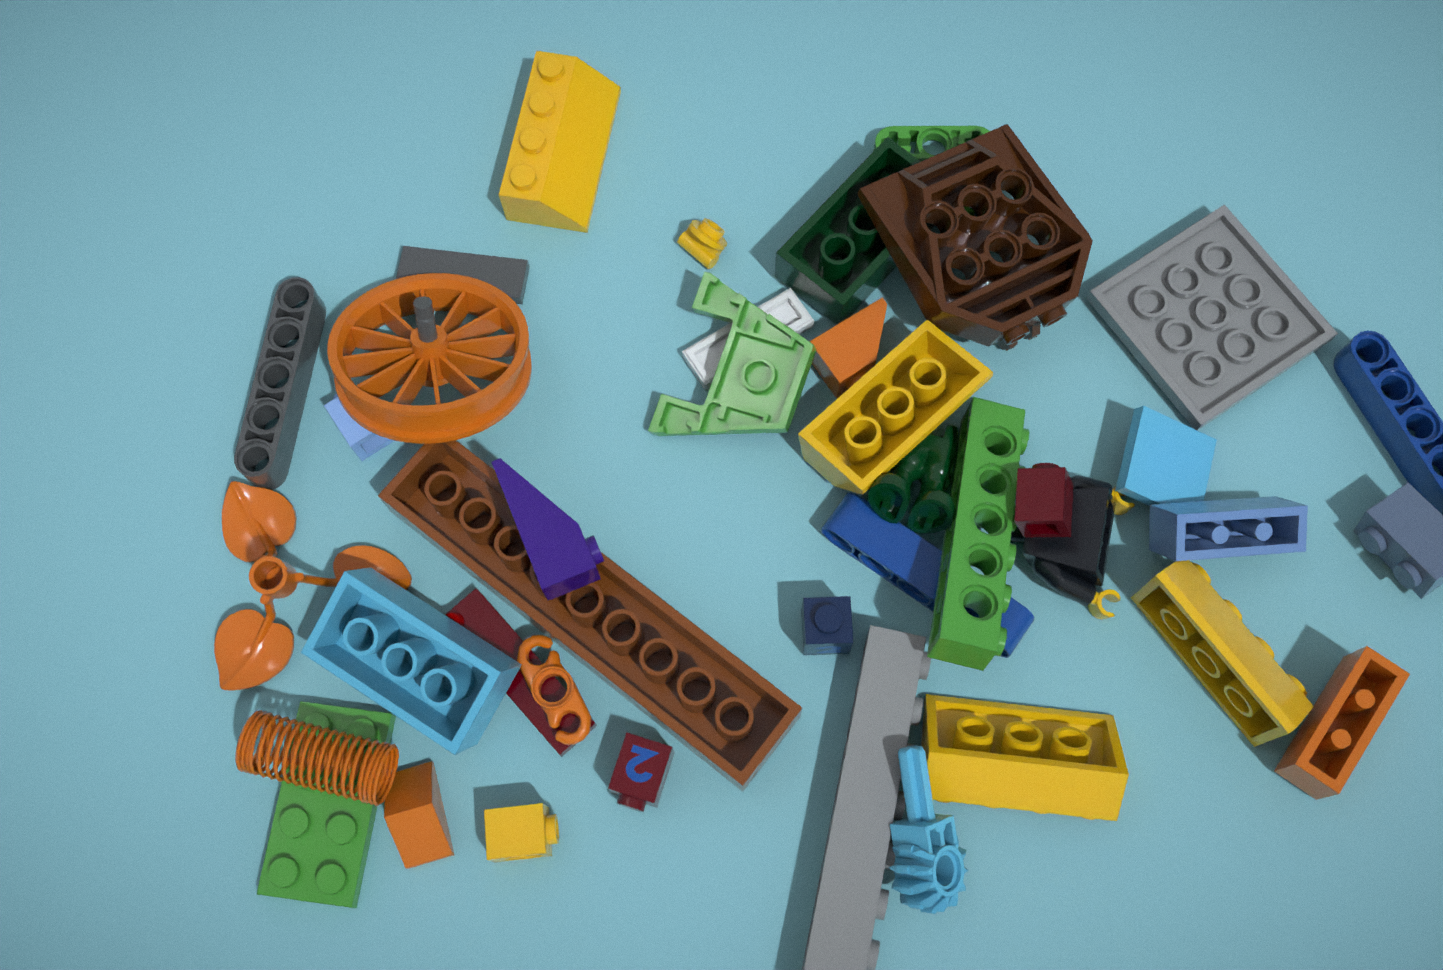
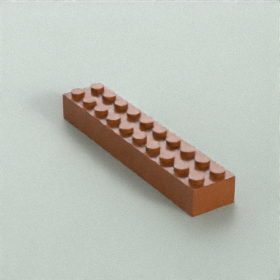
(609, 626)

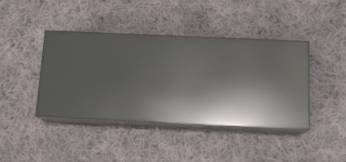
(502, 272)

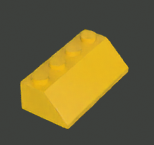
(559, 144)
(891, 409)
(1223, 652)
(1023, 757)

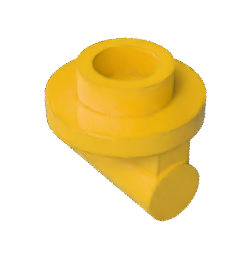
(703, 241)

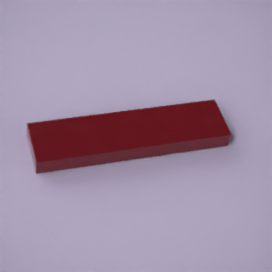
(490, 626)

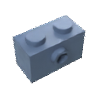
(1407, 538)

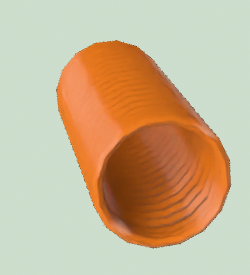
(375, 773)

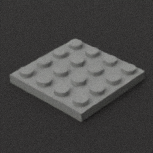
(1210, 317)

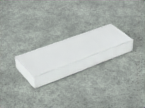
(705, 355)

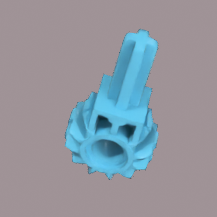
(925, 844)

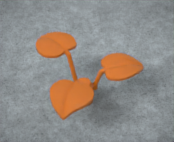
(254, 521)

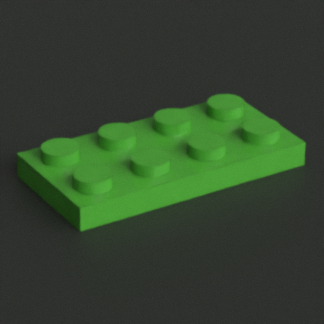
(318, 838)

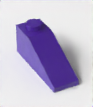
(550, 536)

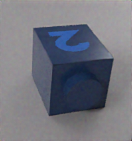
(827, 625)

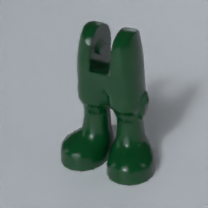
(930, 464)

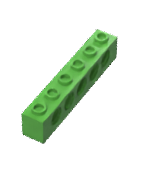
(954, 632)

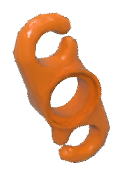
(570, 703)

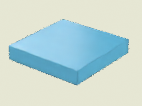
(1164, 460)

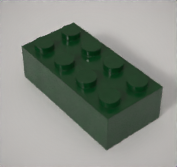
(838, 251)

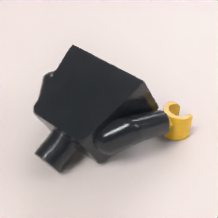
(1079, 561)

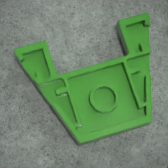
(755, 378)

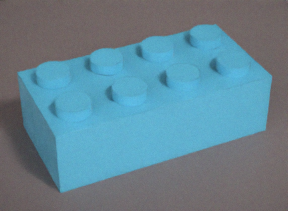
(411, 659)

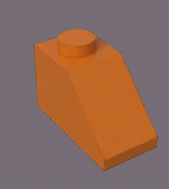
(849, 348)

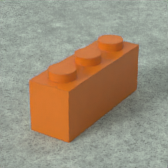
(1342, 723)

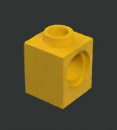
(520, 832)

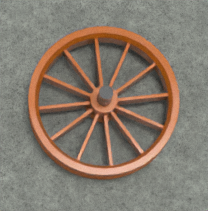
(430, 357)

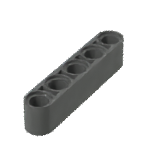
(289, 400)

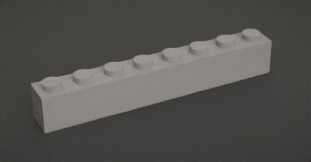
(866, 804)

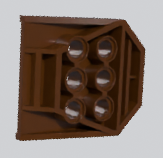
(997, 298)

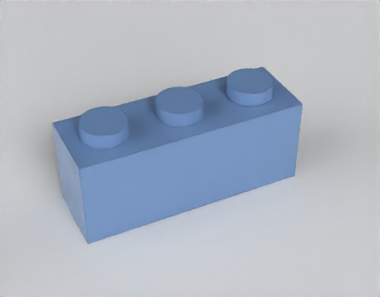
(1227, 528)

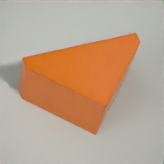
(418, 816)

